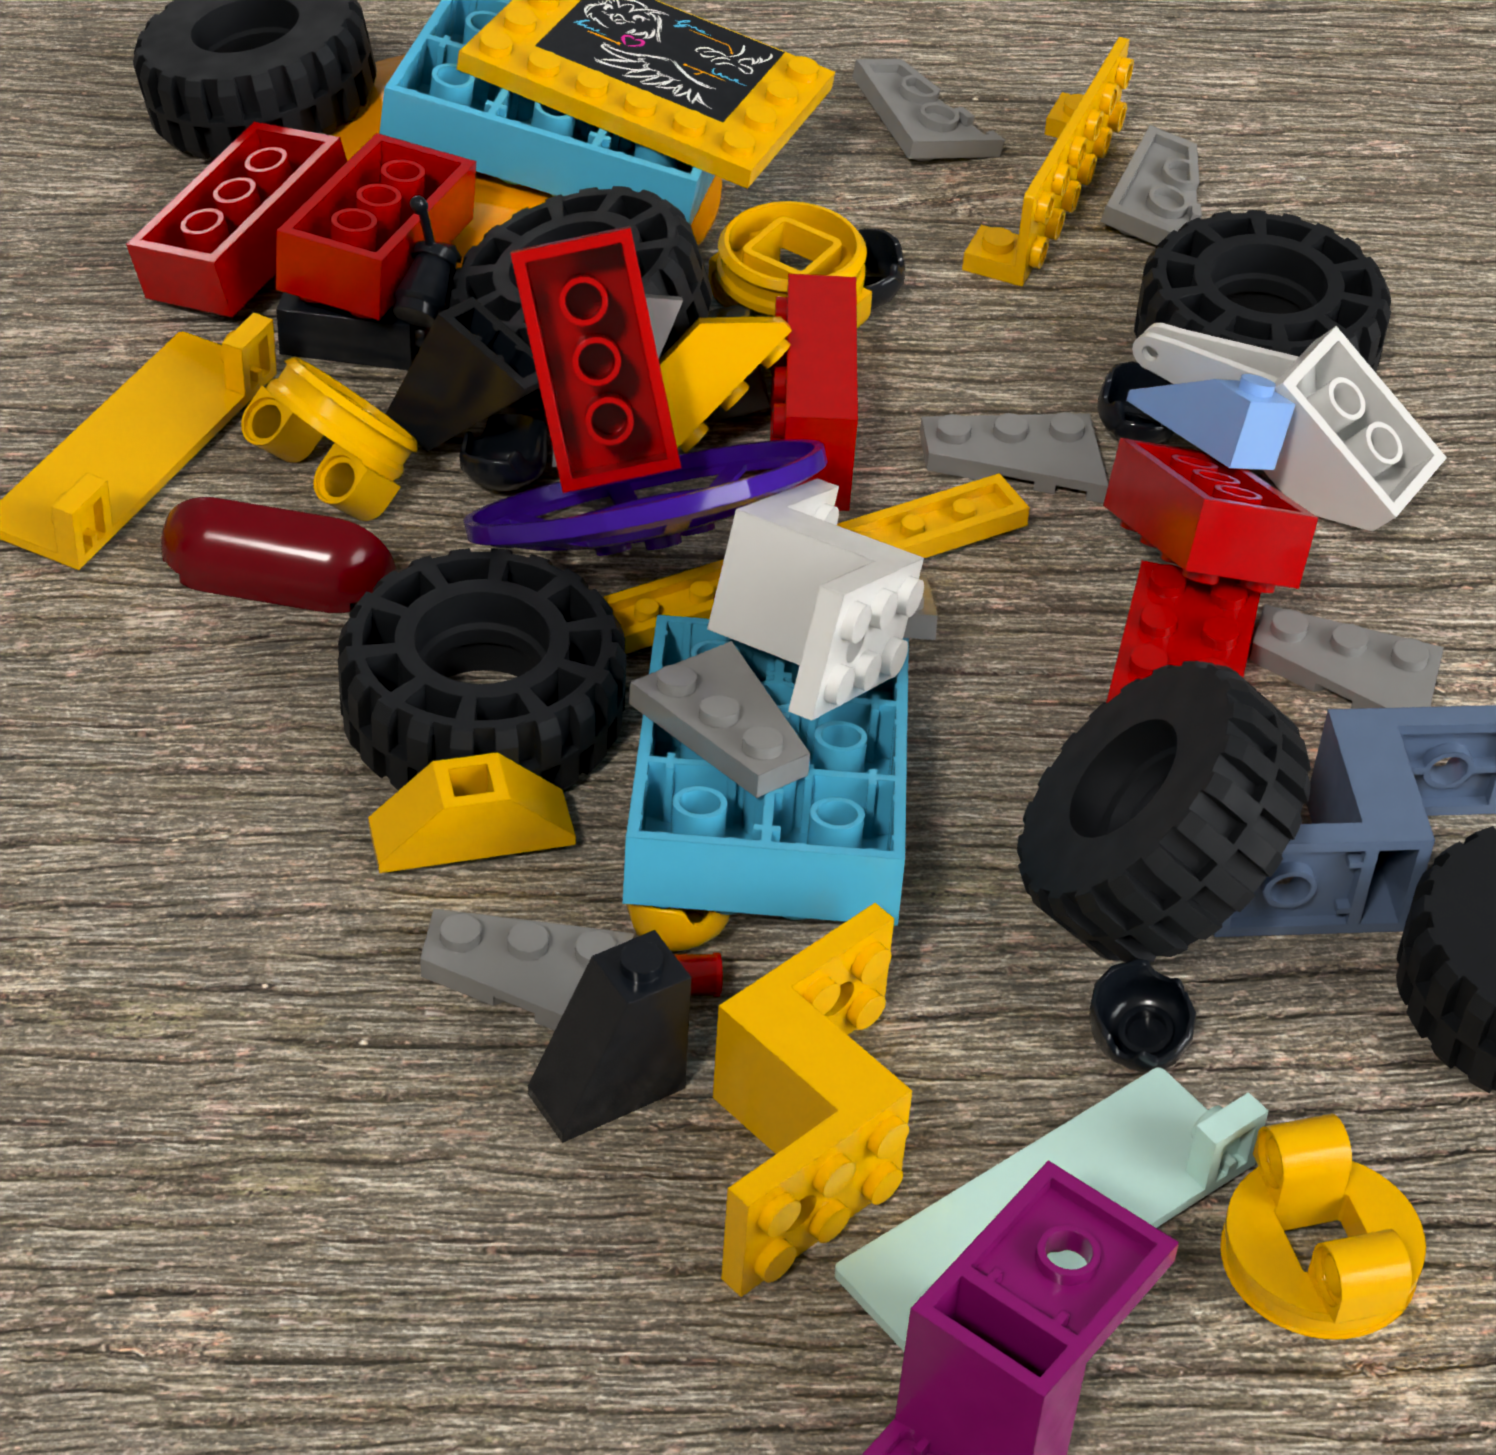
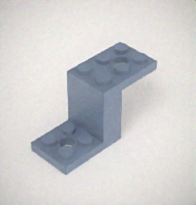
(1371, 821)

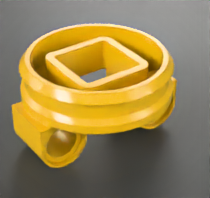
(750, 245)
(368, 447)
(1306, 1181)

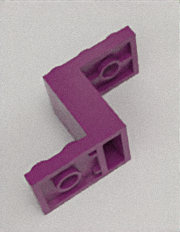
(1008, 1333)

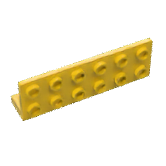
(1083, 134)
(136, 442)

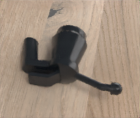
(429, 279)

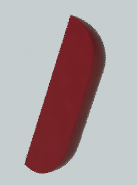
(272, 554)

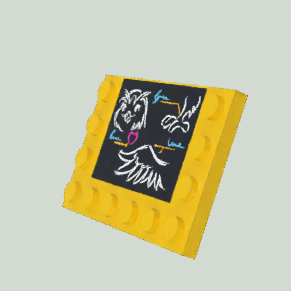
(653, 78)

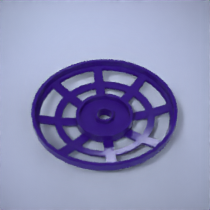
(652, 519)

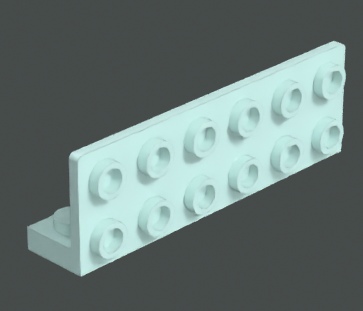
(1139, 1147)

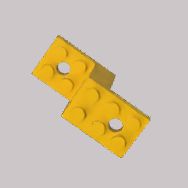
(810, 1099)

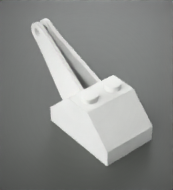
(1350, 440)

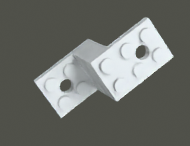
(816, 596)

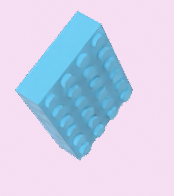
(510, 134)
(796, 852)

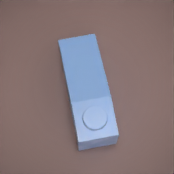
(1227, 419)

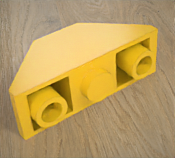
(710, 368)
(469, 813)

